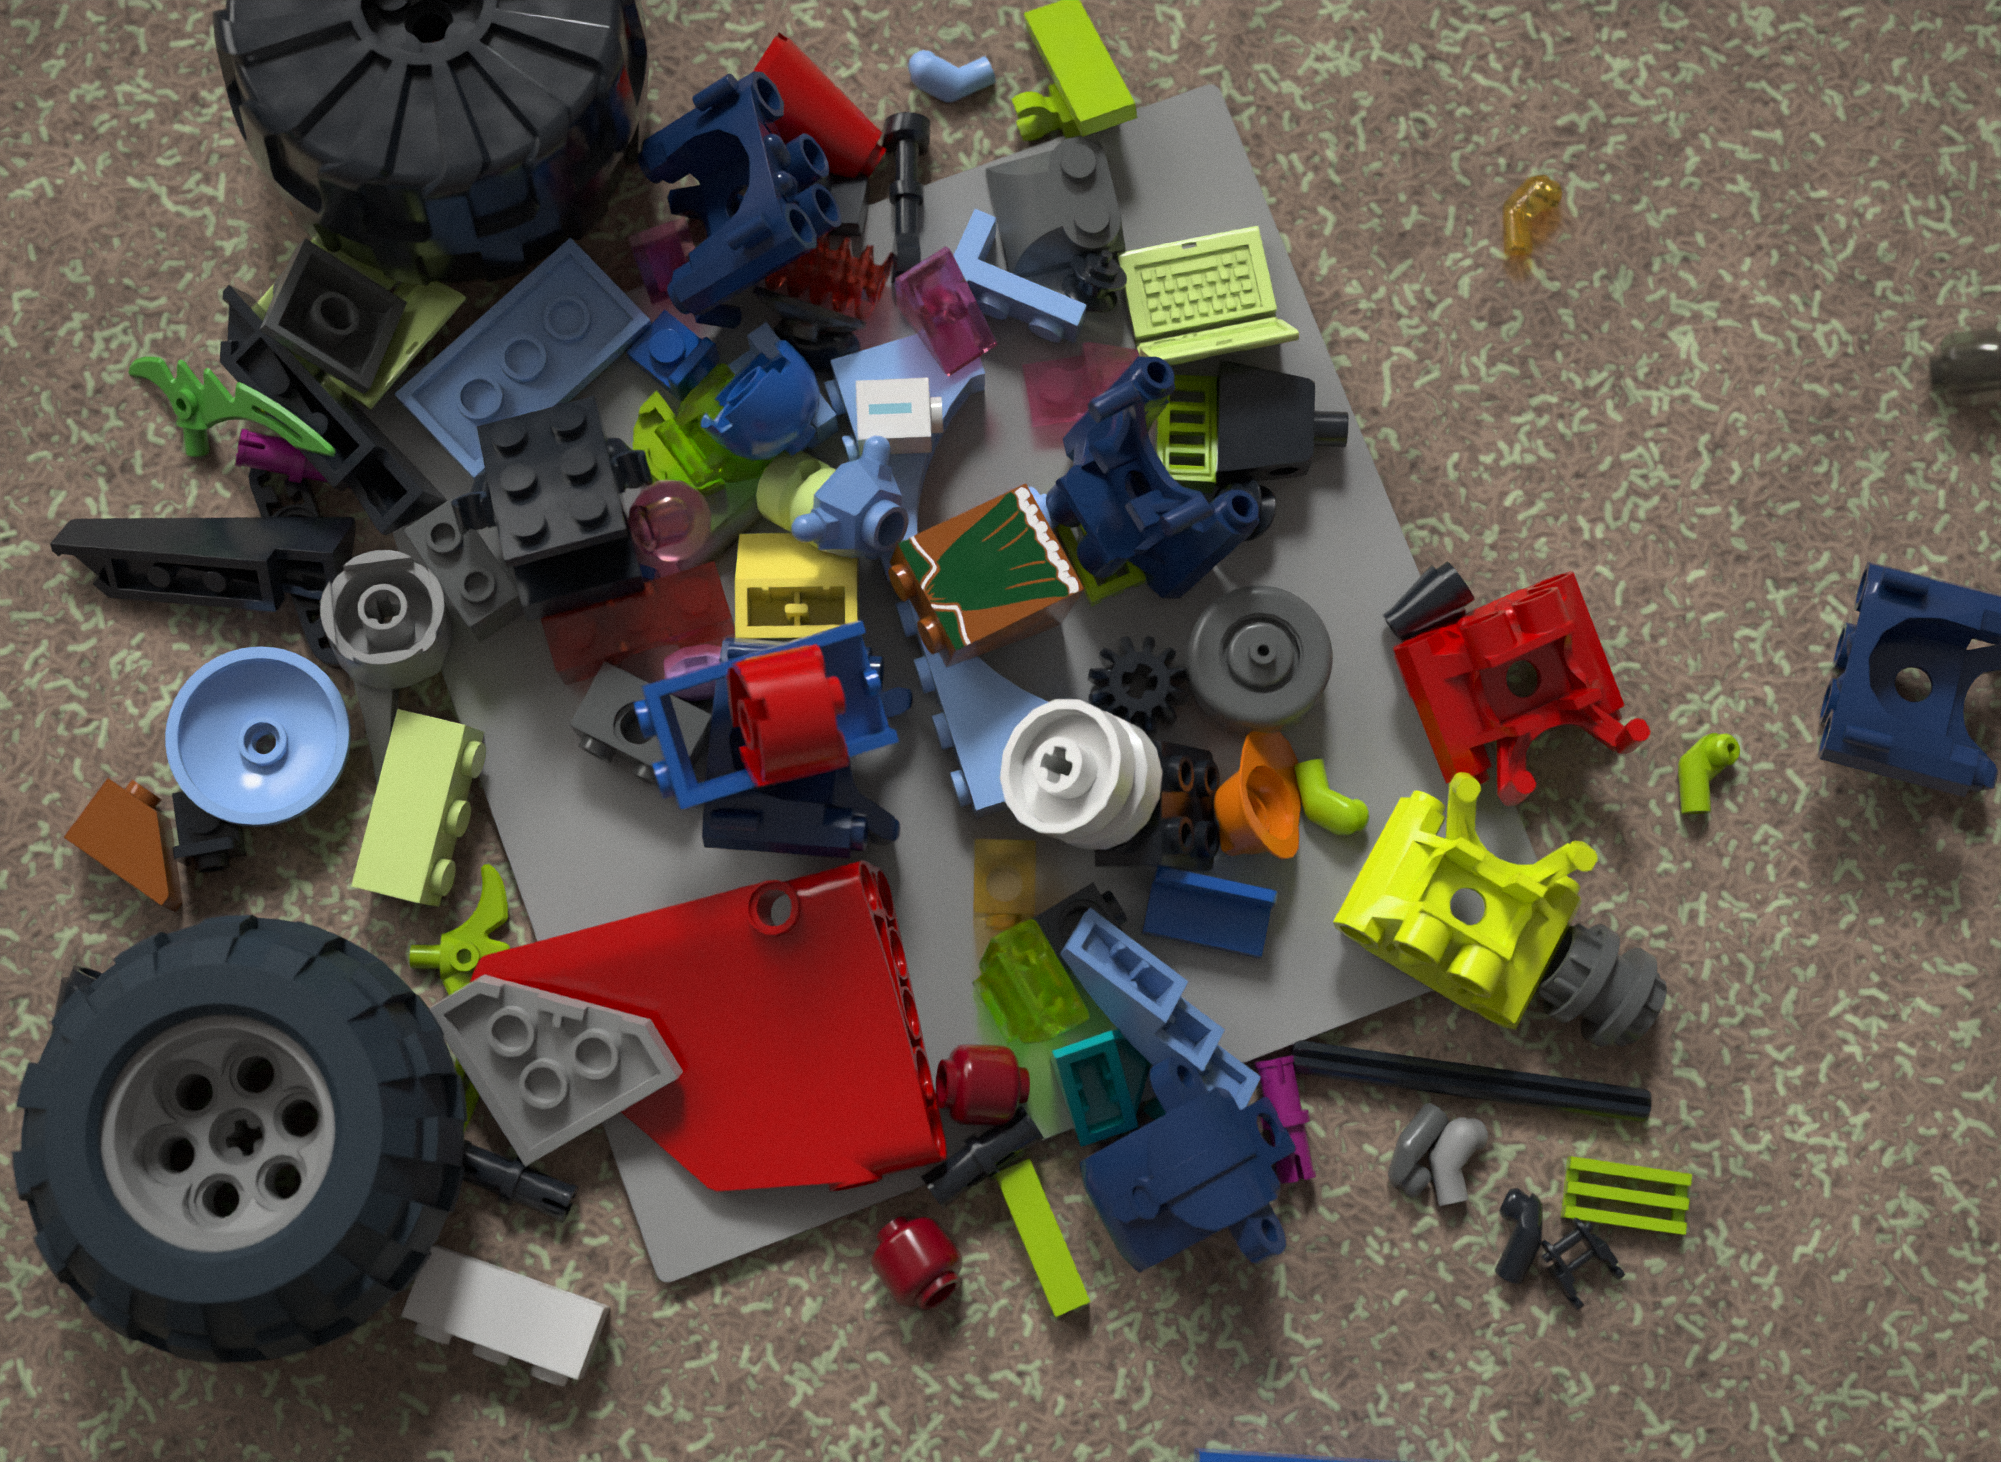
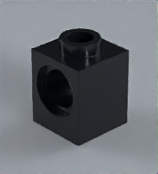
(1052, 920)

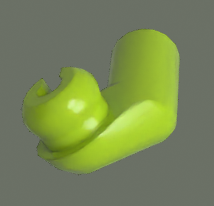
(1700, 766)
(1326, 806)

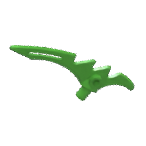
(209, 404)

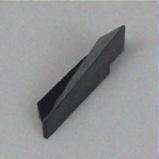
(364, 458)
(211, 559)

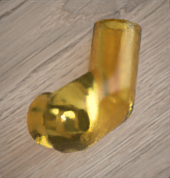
(1522, 207)

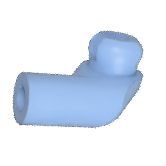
(947, 81)

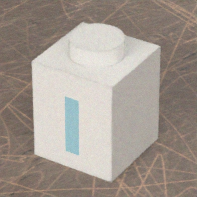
(899, 413)

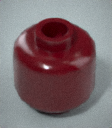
(981, 1084)
(917, 1262)

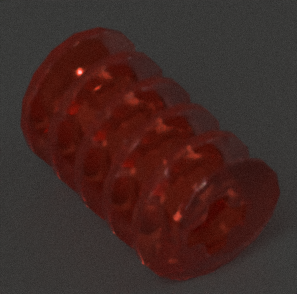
(836, 273)

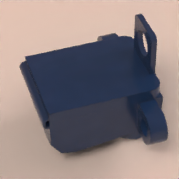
(1190, 1173)

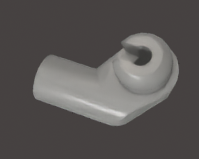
(1450, 1154)

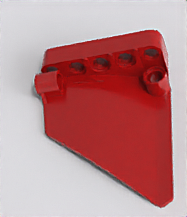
(787, 1035)

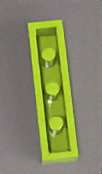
(1042, 1238)

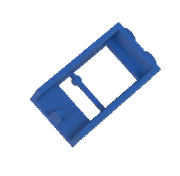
(844, 656)

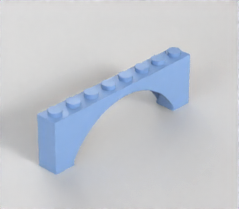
(974, 700)

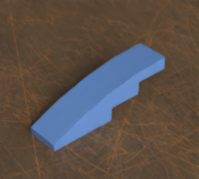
(1147, 1005)

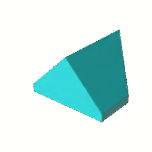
(1101, 1084)

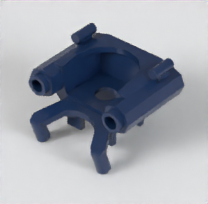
(732, 147)
(1131, 500)
(1923, 626)
(799, 816)

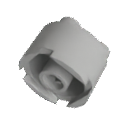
(394, 652)

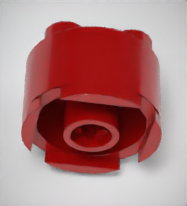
(787, 715)

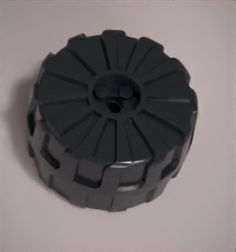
(445, 150)

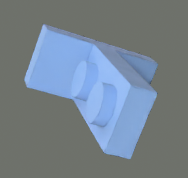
(1005, 294)

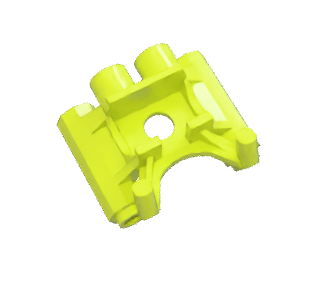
(1406, 919)

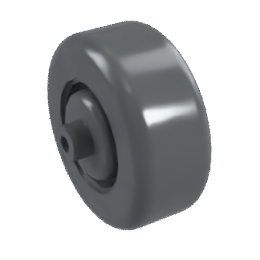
(1258, 659)

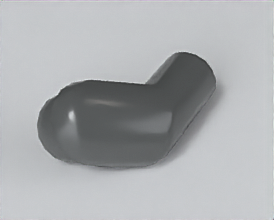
(1410, 1148)

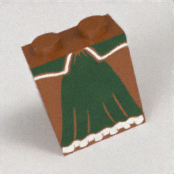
(985, 578)

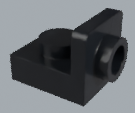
(204, 839)

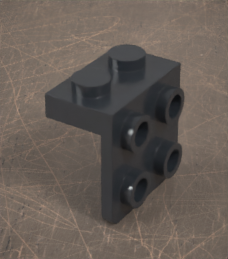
(1182, 823)

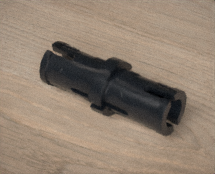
(981, 1158)
(517, 1182)

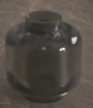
(1968, 368)

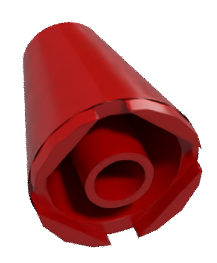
(821, 110)

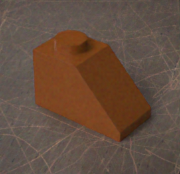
(131, 840)

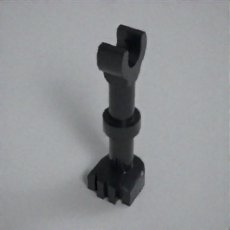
(908, 138)

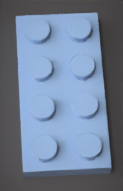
(525, 353)

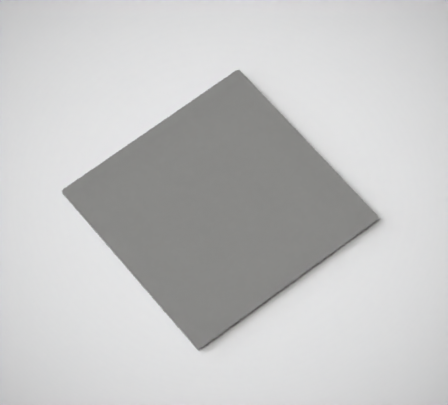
(608, 847)

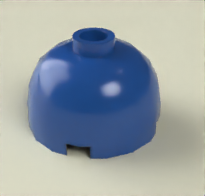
(767, 407)

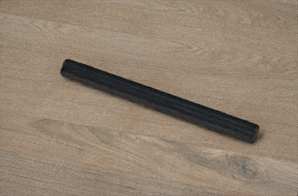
(1471, 1081)

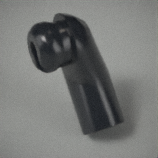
(827, 348)

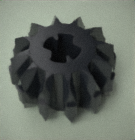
(1144, 664)

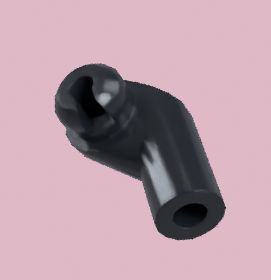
(1525, 1238)

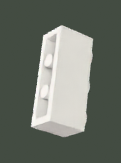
(505, 1315)

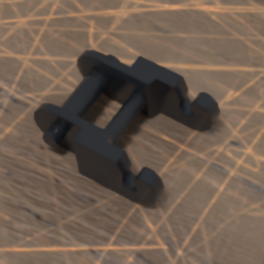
(1562, 1273)

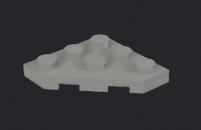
(550, 1060)

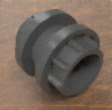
(1611, 991)

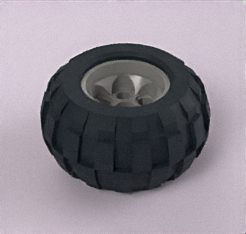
(277, 1270)

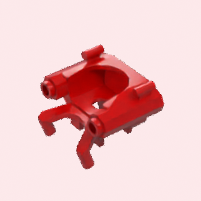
(1463, 694)

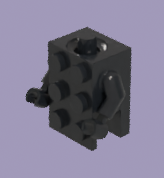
(558, 506)

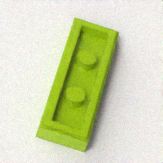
(1080, 66)

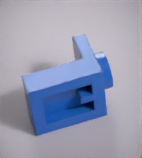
(674, 355)

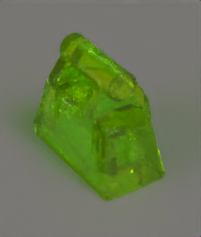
(719, 461)
(1027, 987)

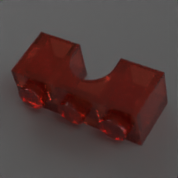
(671, 611)

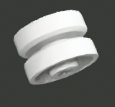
(1080, 774)

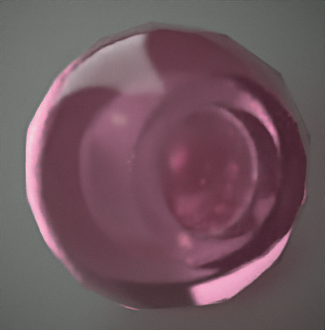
(670, 520)

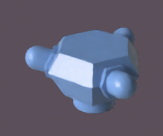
(857, 507)

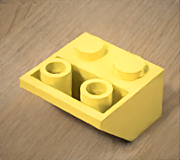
(791, 588)

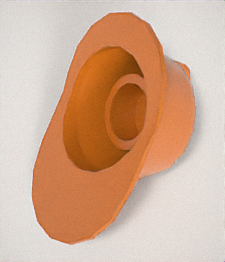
(1262, 800)

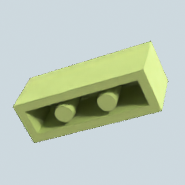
(419, 808)

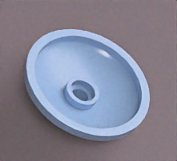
(233, 705)

